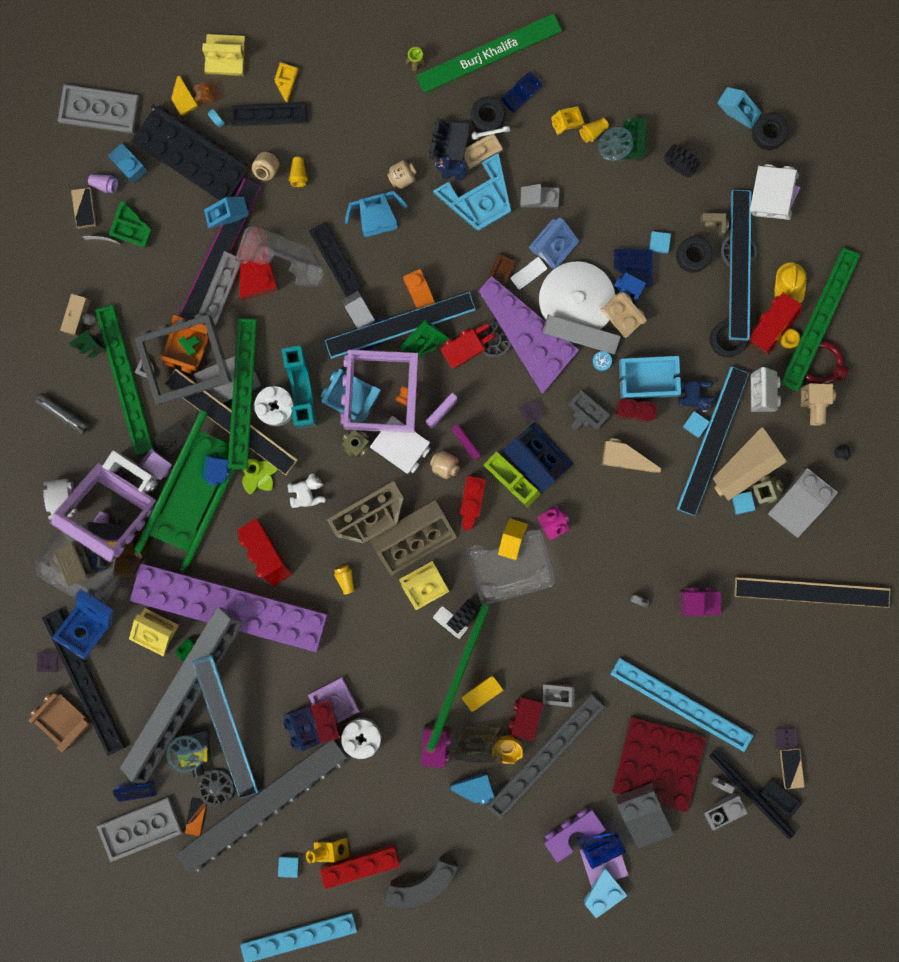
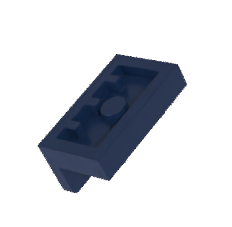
(301, 729)

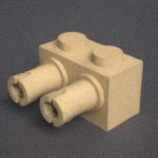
(817, 398)

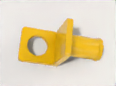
(328, 851)

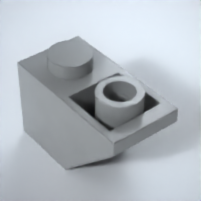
(725, 811)

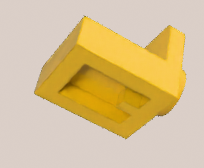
(567, 119)

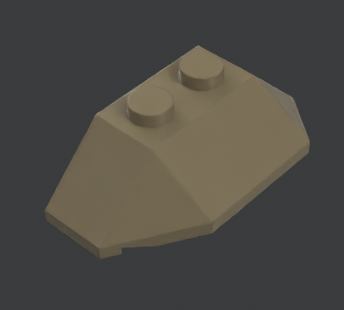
(369, 515)

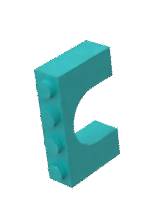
(297, 368)

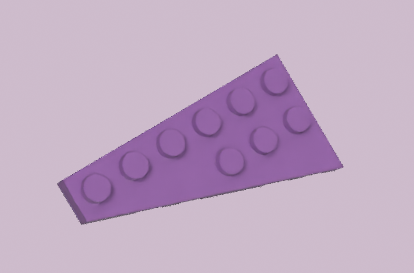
(540, 353)

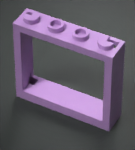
(348, 380)
(119, 486)

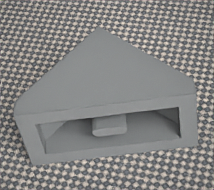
(358, 310)
(558, 695)

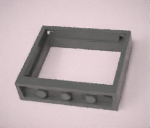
(182, 324)

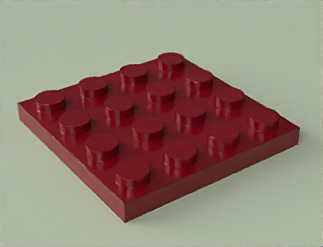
(660, 757)

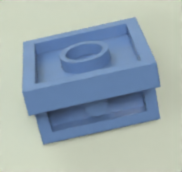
(554, 243)

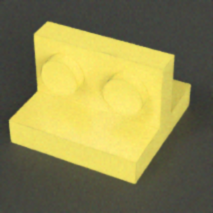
(224, 54)
(423, 585)
(153, 631)

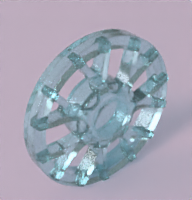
(615, 143)
(185, 754)

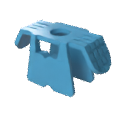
(376, 213)

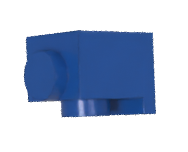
(630, 286)

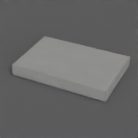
(225, 392)

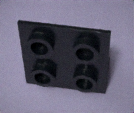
(449, 139)

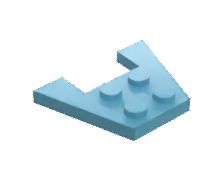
(482, 204)

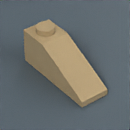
(623, 456)

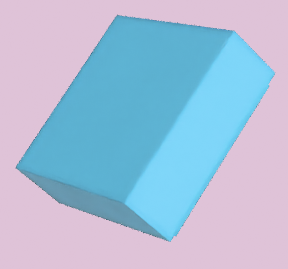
(659, 242)
(696, 424)
(743, 503)
(288, 866)

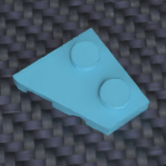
(604, 893)

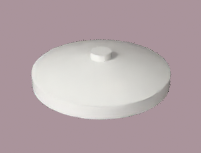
(576, 294)

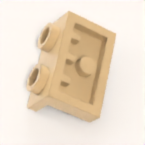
(623, 313)

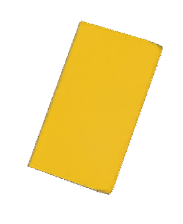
(482, 693)

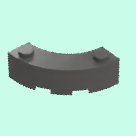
(422, 891)

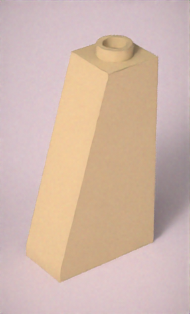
(749, 465)

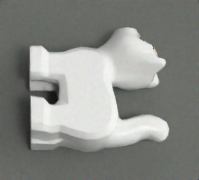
(304, 494)

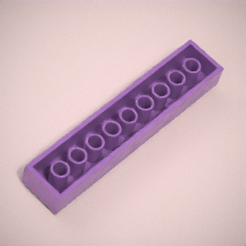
(200, 598)

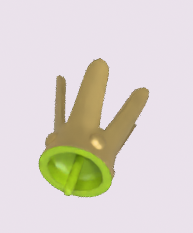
(415, 56)

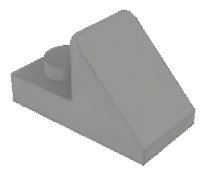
(539, 197)

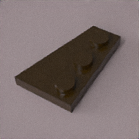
(129, 560)

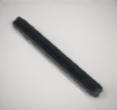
(752, 794)

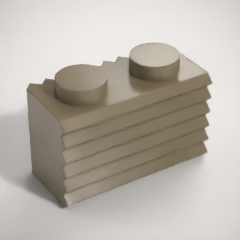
(73, 563)

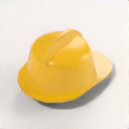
(791, 280)

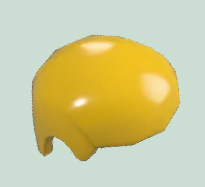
(511, 749)

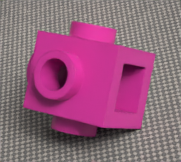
(554, 522)

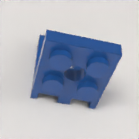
(87, 615)

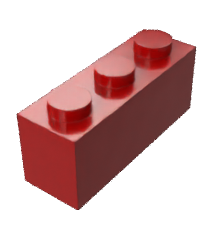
(775, 323)

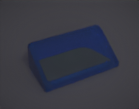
(135, 791)

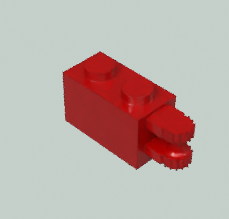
(466, 347)
(472, 501)

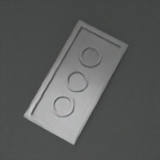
(98, 109)
(139, 829)

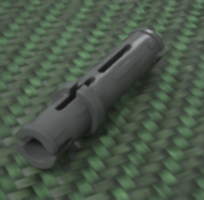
(68, 417)

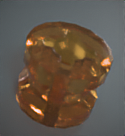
(203, 93)

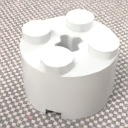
(264, 410)
(56, 494)
(353, 745)

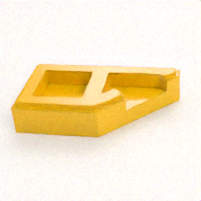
(285, 79)
(182, 98)

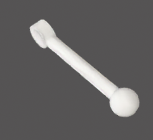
(475, 135)

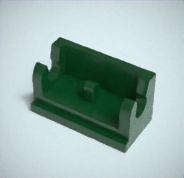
(637, 128)
(86, 342)

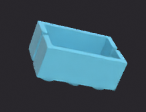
(649, 377)

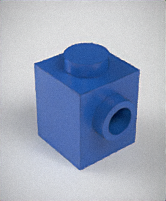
(215, 470)

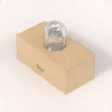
(77, 315)

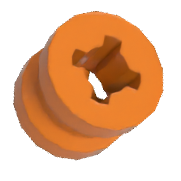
(403, 396)

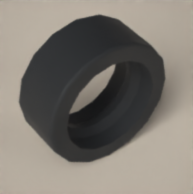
(718, 349)

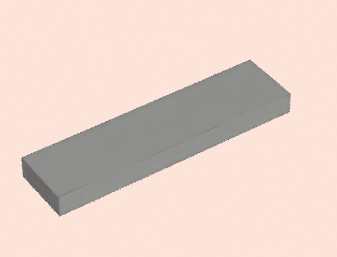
(220, 286)
(581, 334)

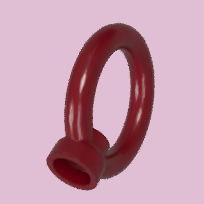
(840, 370)

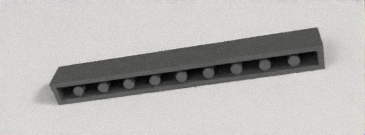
(179, 697)
(261, 805)

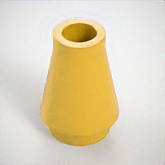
(592, 130)
(298, 173)
(345, 579)

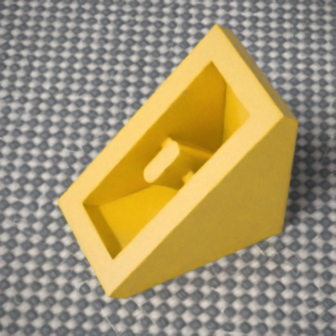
(512, 539)

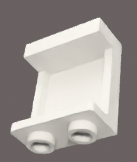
(773, 192)
(401, 447)
(118, 459)

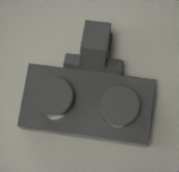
(587, 412)

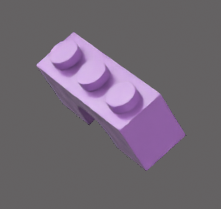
(585, 822)

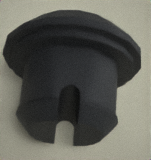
(842, 452)

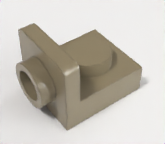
(715, 219)

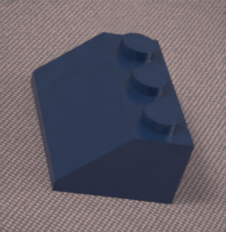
(538, 457)

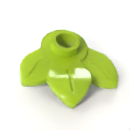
(259, 478)

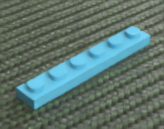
(298, 937)

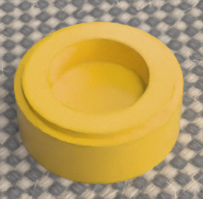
(790, 339)

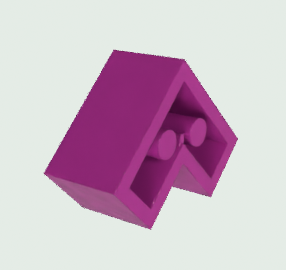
(699, 603)
(440, 754)

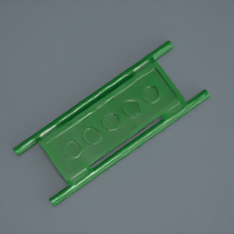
(187, 496)

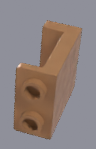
(60, 720)

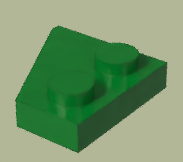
(129, 227)
(424, 339)

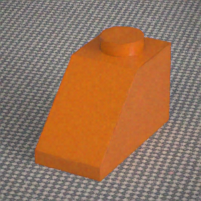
(418, 289)

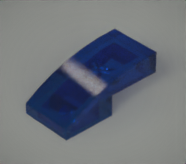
(521, 92)

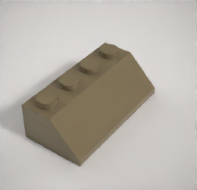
(413, 538)

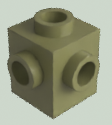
(357, 450)
(768, 489)

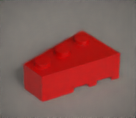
(256, 280)
(263, 553)

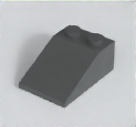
(644, 815)

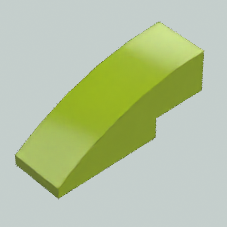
(512, 479)

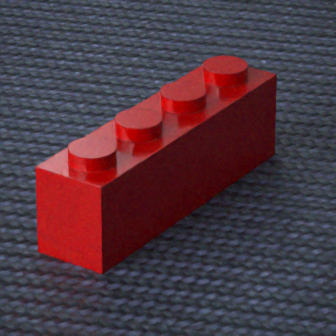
(360, 866)

